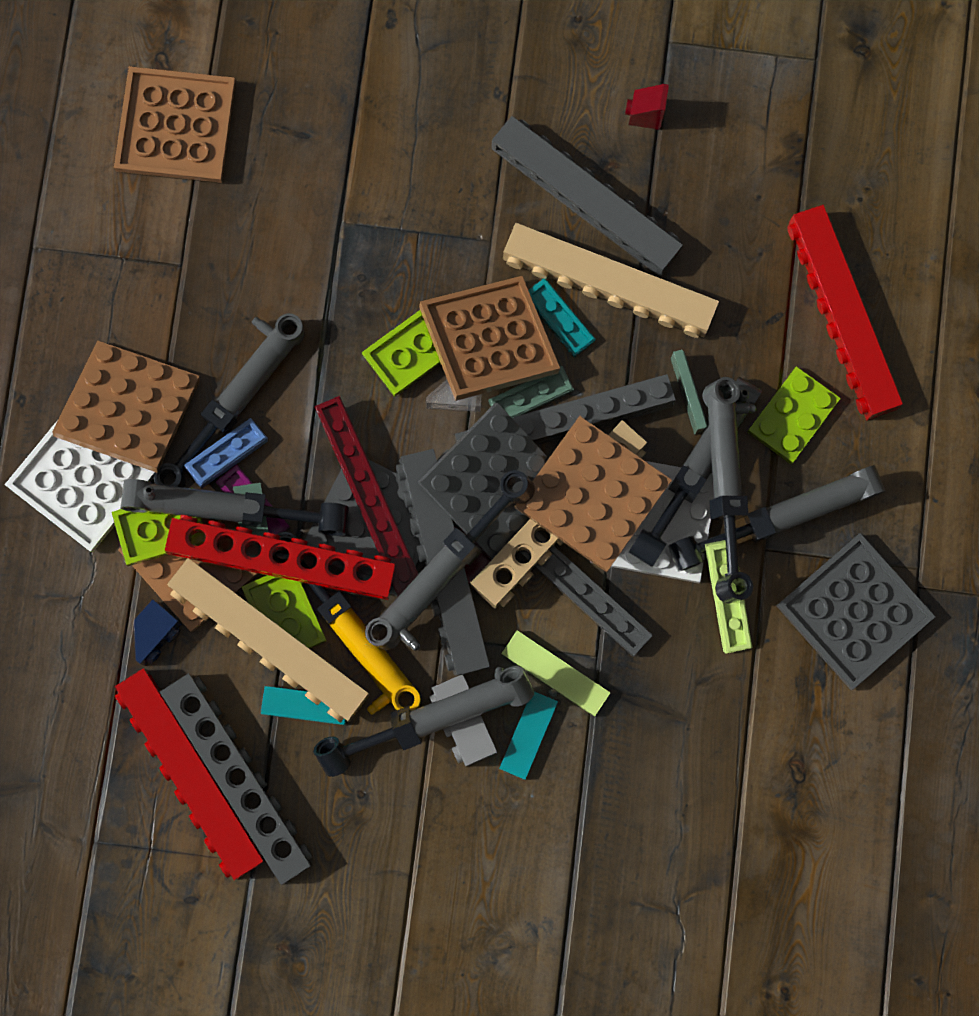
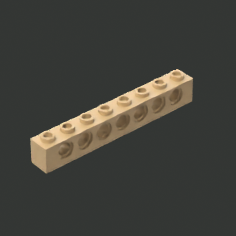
(486, 583)

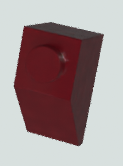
(647, 106)

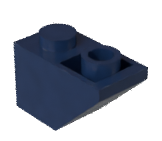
(152, 630)

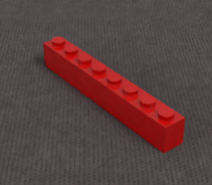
(844, 313)
(190, 775)

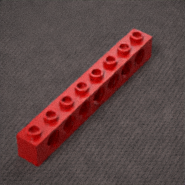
(180, 545)

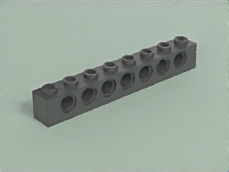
(177, 697)

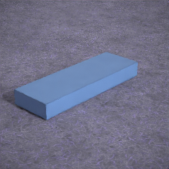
(226, 453)

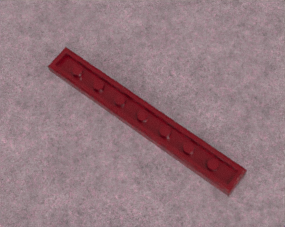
(366, 491)

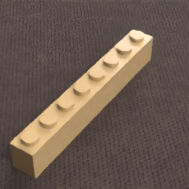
(609, 280)
(268, 640)

